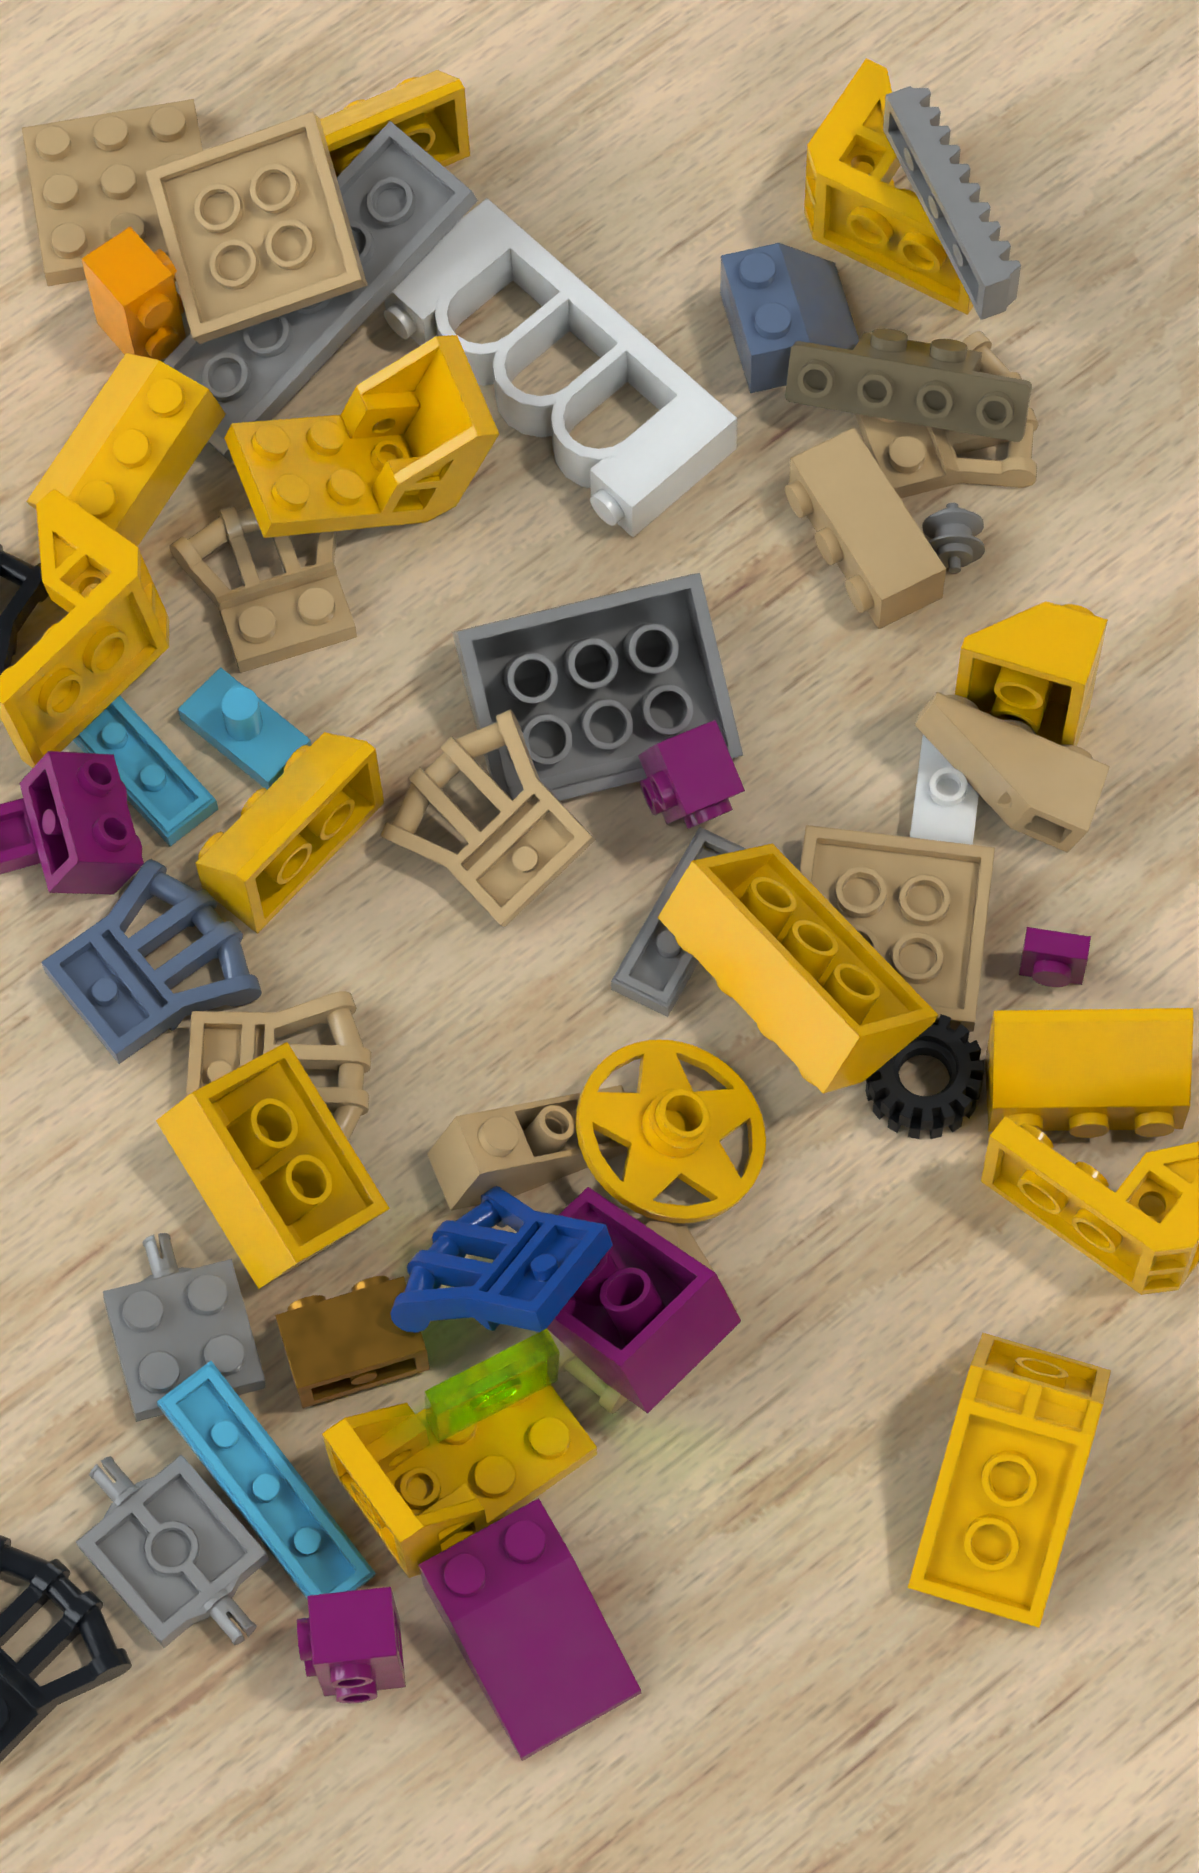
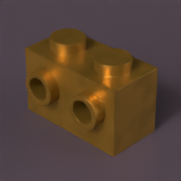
(349, 1341)

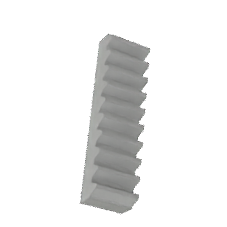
(951, 200)

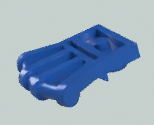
(525, 1283)

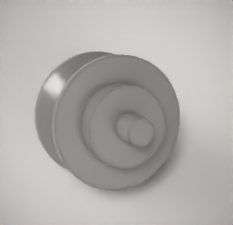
(954, 536)

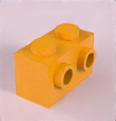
(135, 296)

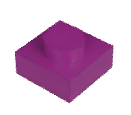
(16, 838)
(1054, 957)

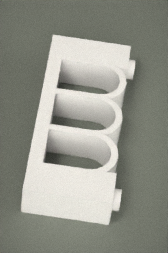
(626, 481)

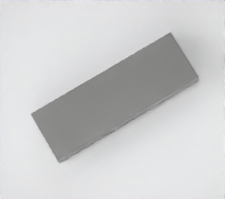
(655, 964)

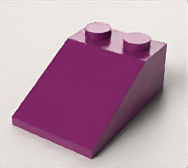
(643, 1308)
(529, 1629)

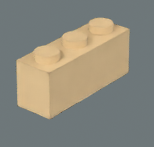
(865, 529)

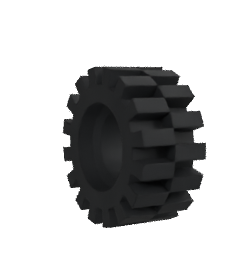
(943, 1108)

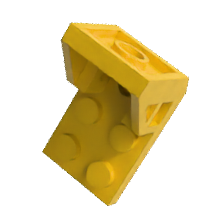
(855, 201)
(387, 460)
(98, 648)
(1137, 1234)
(1009, 1479)
(436, 1494)

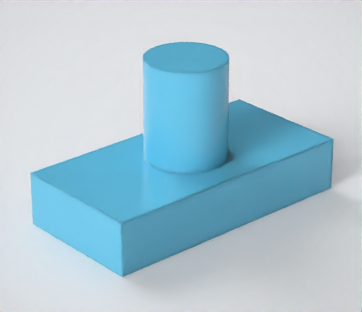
(242, 727)

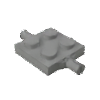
(178, 1325)
(172, 1550)

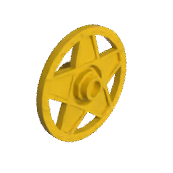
(670, 1131)

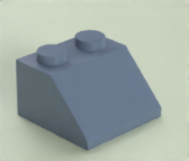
(778, 299)

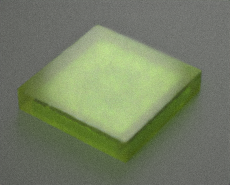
(492, 1385)

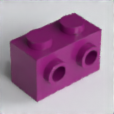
(690, 776)
(81, 823)
(353, 1643)

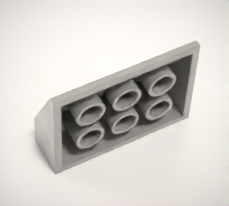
(598, 683)

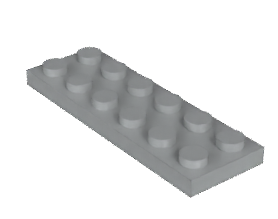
(398, 212)

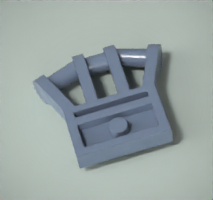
(120, 991)

